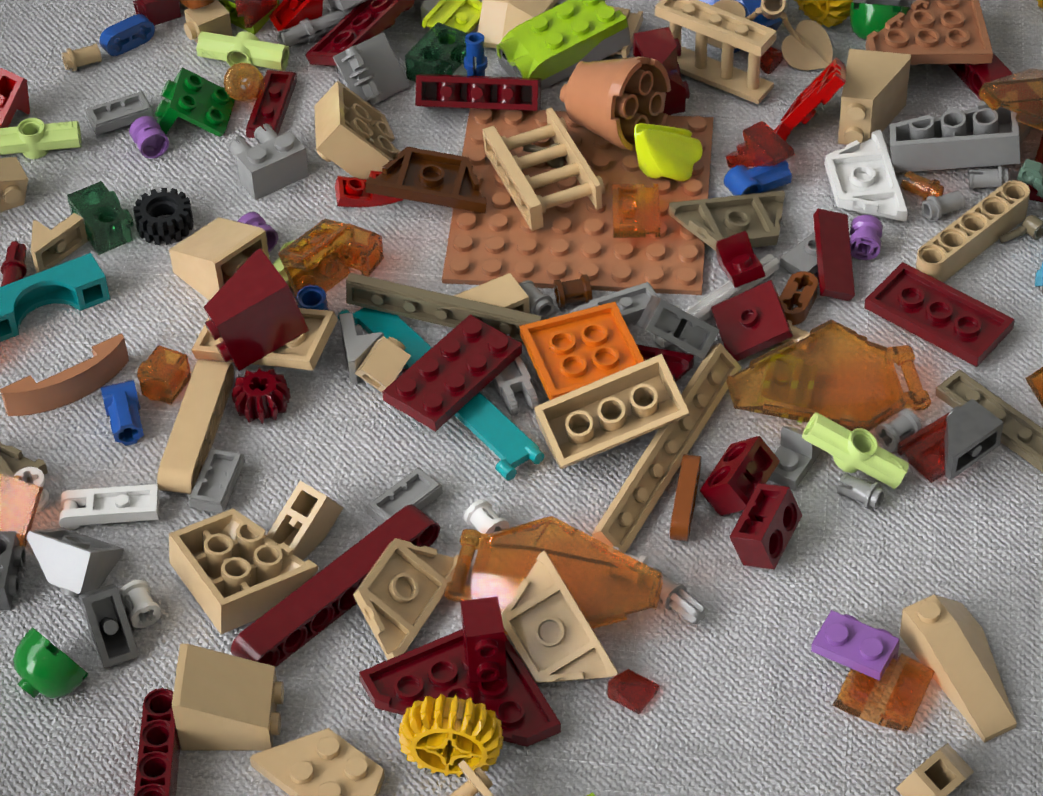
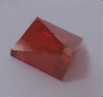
(771, 59)
(632, 690)

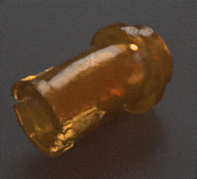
(921, 186)

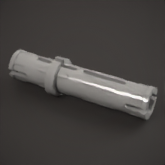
(308, 30)

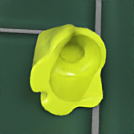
(666, 151)

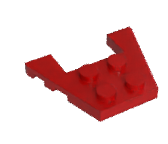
(817, 92)

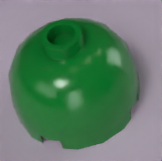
(872, 17)
(45, 667)

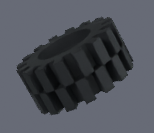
(165, 228)

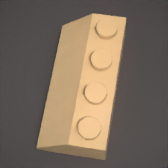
(610, 411)

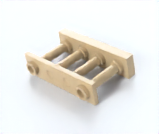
(732, 32)
(522, 187)

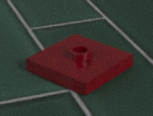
(752, 321)

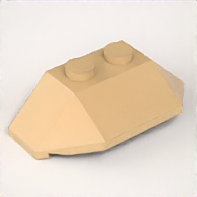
(501, 16)

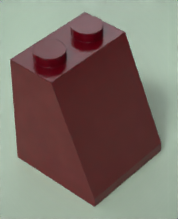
(253, 313)

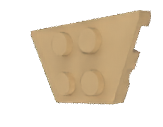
(403, 593)
(553, 630)
(320, 767)

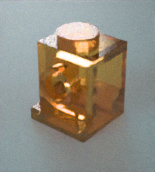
(363, 250)

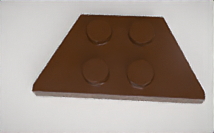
(430, 179)

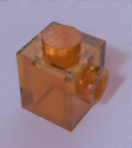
(164, 374)

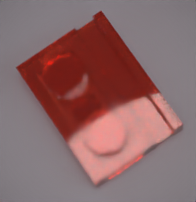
(927, 449)

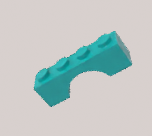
(70, 283)

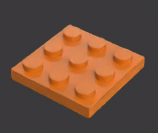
(579, 348)

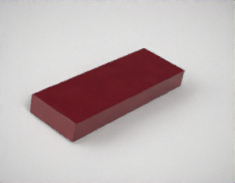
(272, 102)
(833, 255)

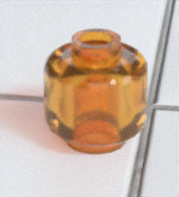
(234, 78)

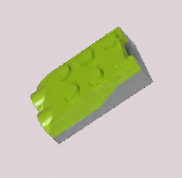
(561, 38)

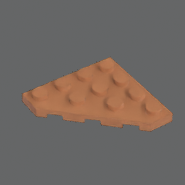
(936, 33)

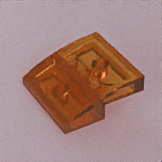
(892, 699)

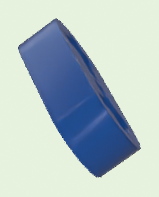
(127, 35)

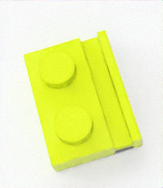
(455, 13)

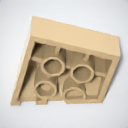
(352, 133)
(235, 568)

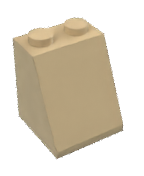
(872, 93)
(215, 254)
(225, 701)

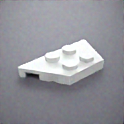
(866, 179)

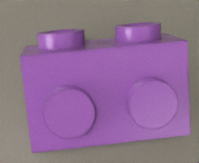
(856, 645)

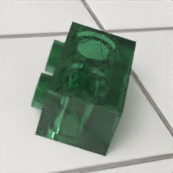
(437, 52)
(103, 218)

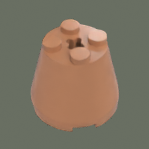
(616, 96)

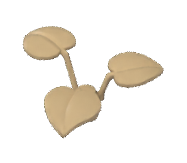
(806, 46)

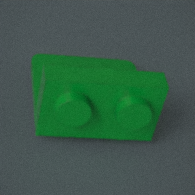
(195, 102)

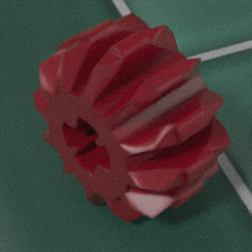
(261, 395)

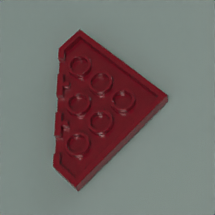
(442, 669)

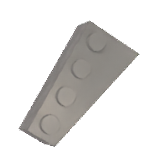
(956, 140)

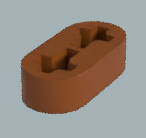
(803, 300)

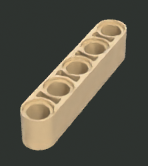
(974, 231)
(195, 426)

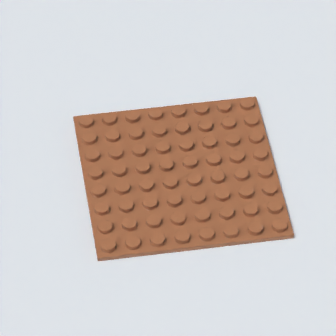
(575, 234)

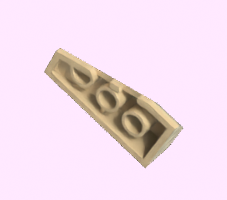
(956, 648)

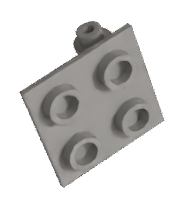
(372, 70)

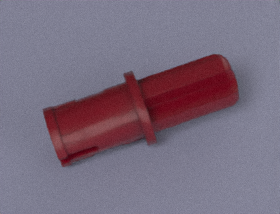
(14, 266)

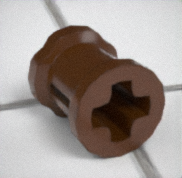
(572, 291)

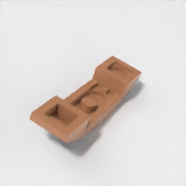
(70, 385)

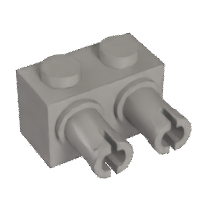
(271, 164)

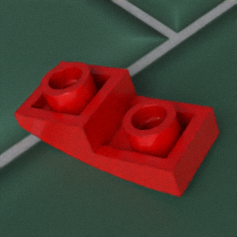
(351, 193)

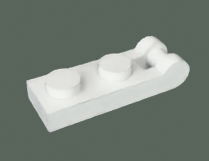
(109, 505)

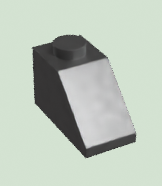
(969, 436)
(109, 625)

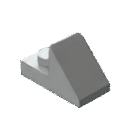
(355, 344)
(795, 458)

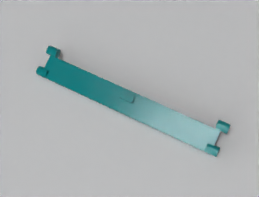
(478, 414)

